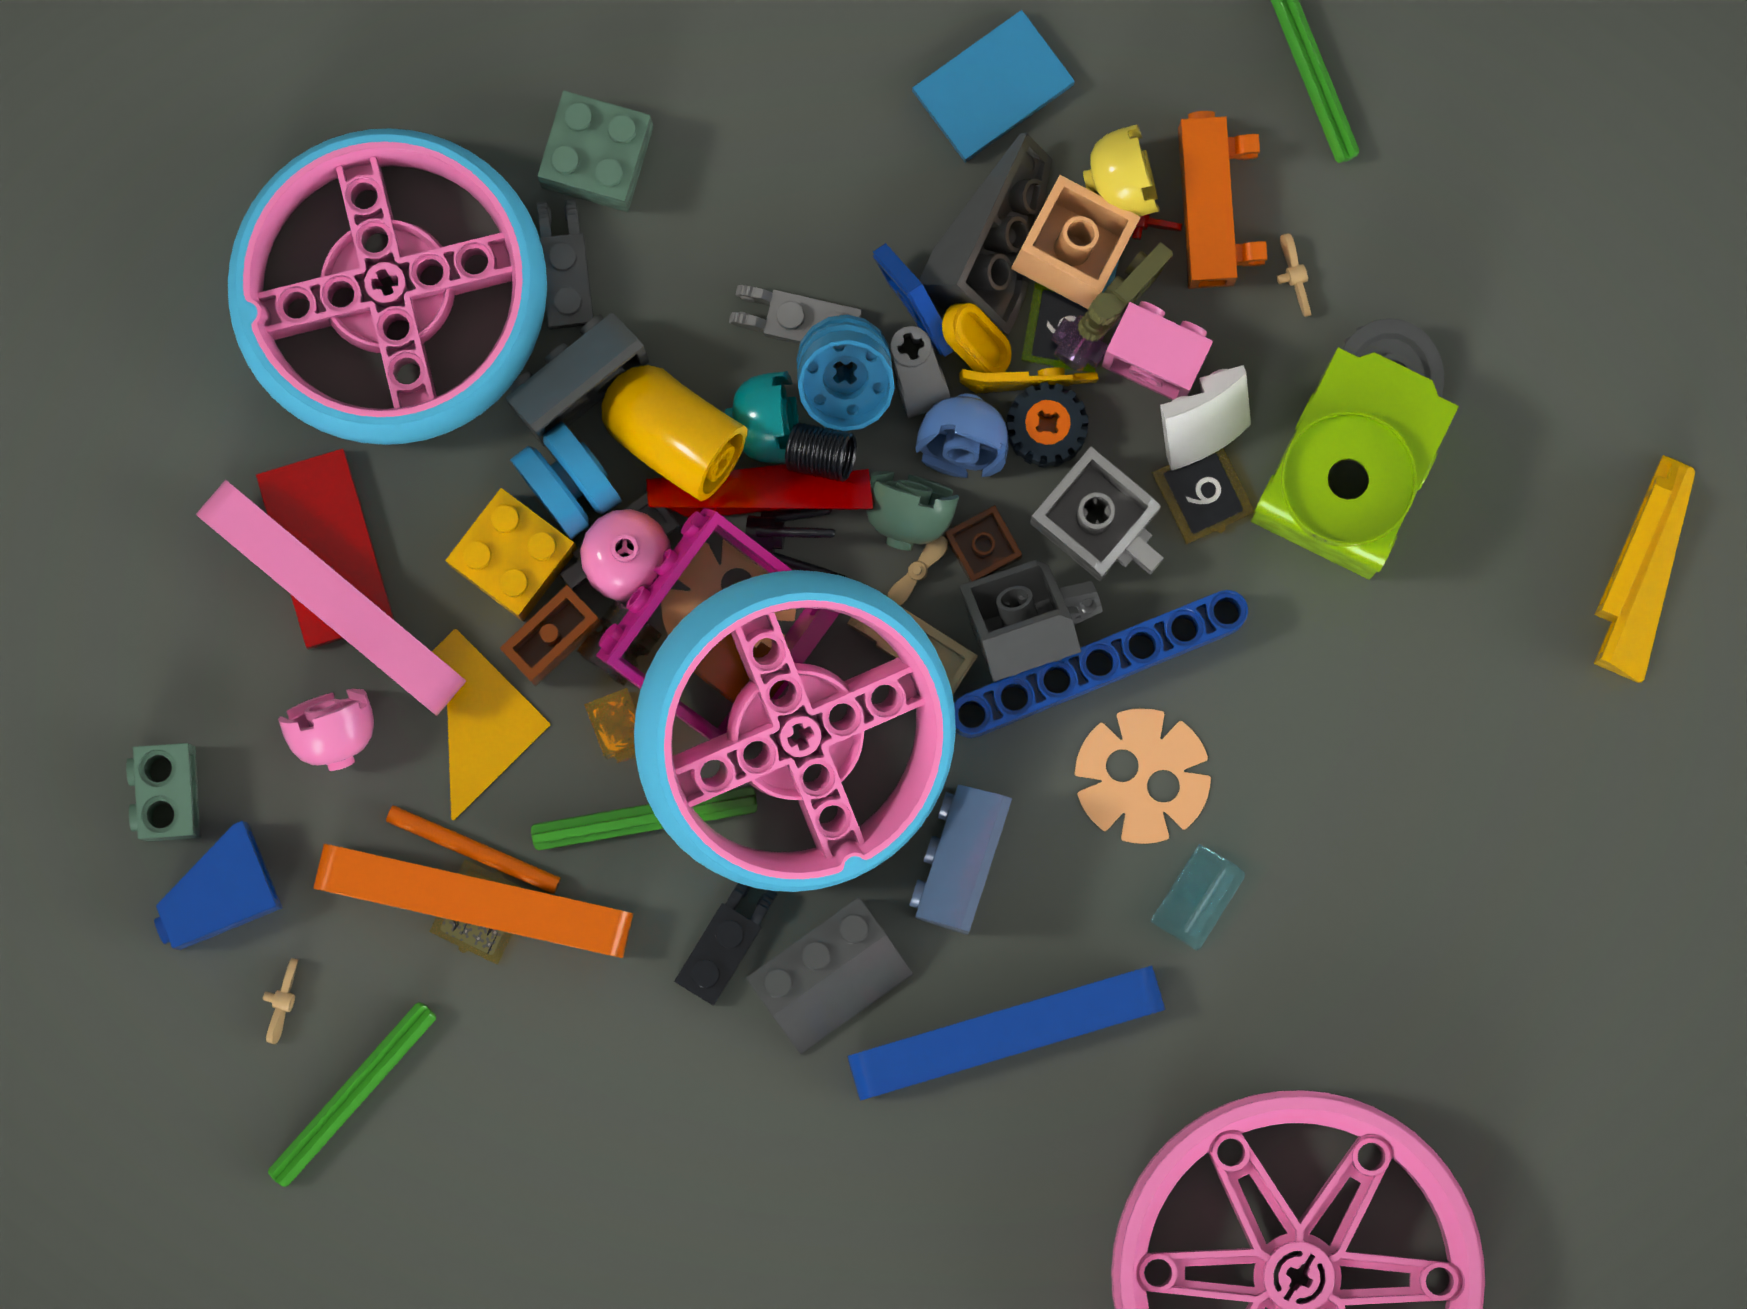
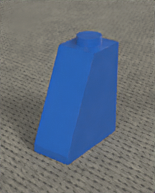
(218, 892)

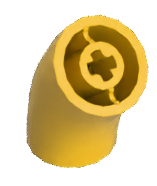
(673, 430)

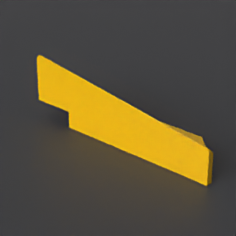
(1643, 572)

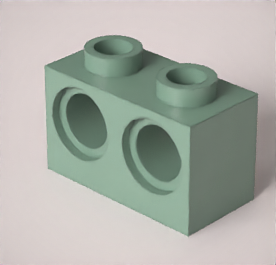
(178, 790)

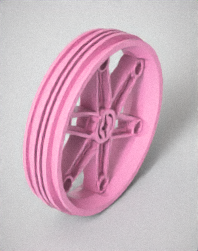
(1366, 1122)

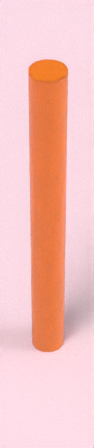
(473, 849)

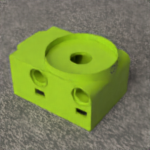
(1366, 414)

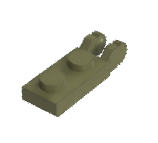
(1111, 304)

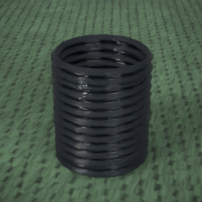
(820, 452)

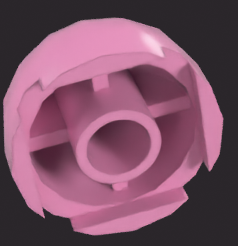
(605, 567)
(329, 729)

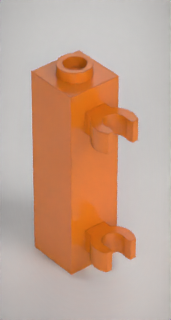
(1208, 200)

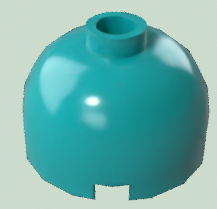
(767, 414)

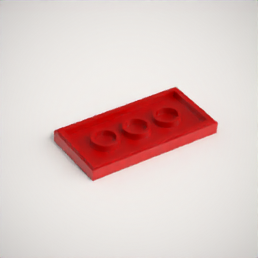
(323, 512)

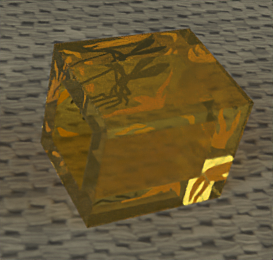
(614, 724)

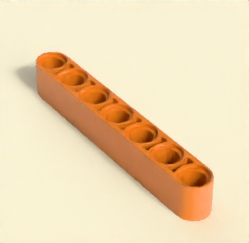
(473, 900)

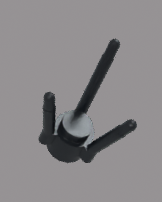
(770, 533)

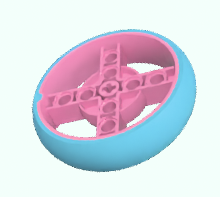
(263, 316)
(842, 846)

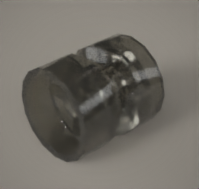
(641, 645)

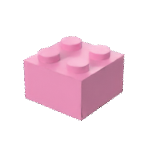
(1157, 351)

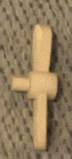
(1295, 274)
(918, 570)
(282, 1002)

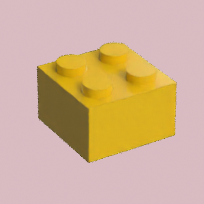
(511, 554)

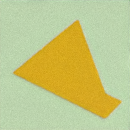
(486, 722)

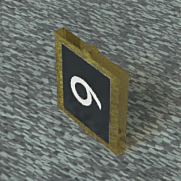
(1203, 496)

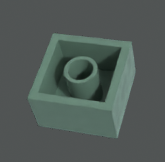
(595, 151)

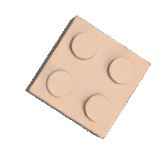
(1075, 242)

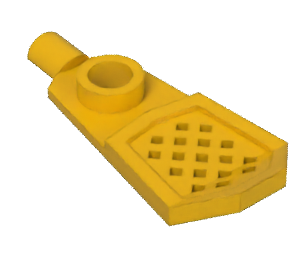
(1013, 381)

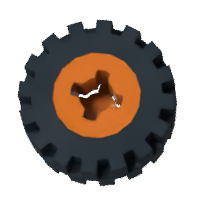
(1044, 445)

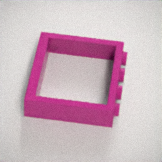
(800, 638)

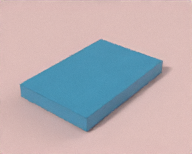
(993, 86)

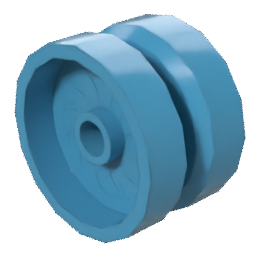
(567, 479)

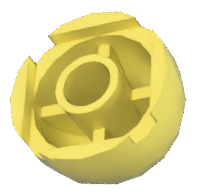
(1122, 172)

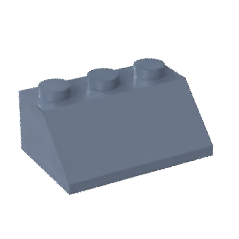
(960, 858)

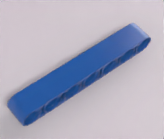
(1116, 649)
(1006, 1032)

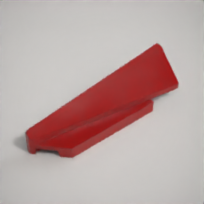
(767, 490)

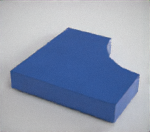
(913, 296)

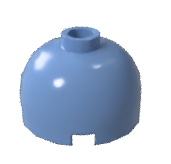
(962, 436)

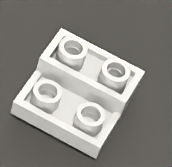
(1206, 421)

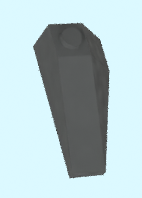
(983, 241)

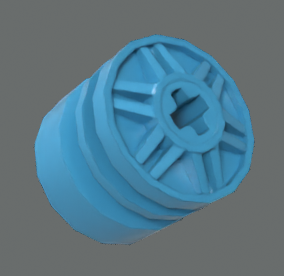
(845, 396)

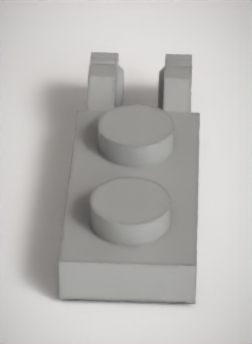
(788, 314)

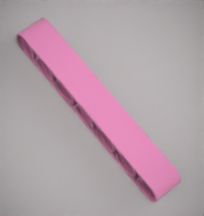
(331, 597)

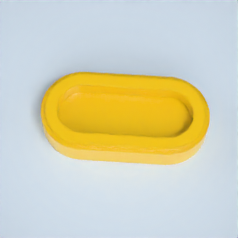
(976, 338)

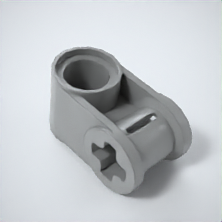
(921, 379)

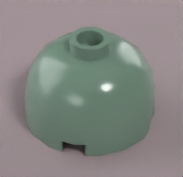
(910, 509)

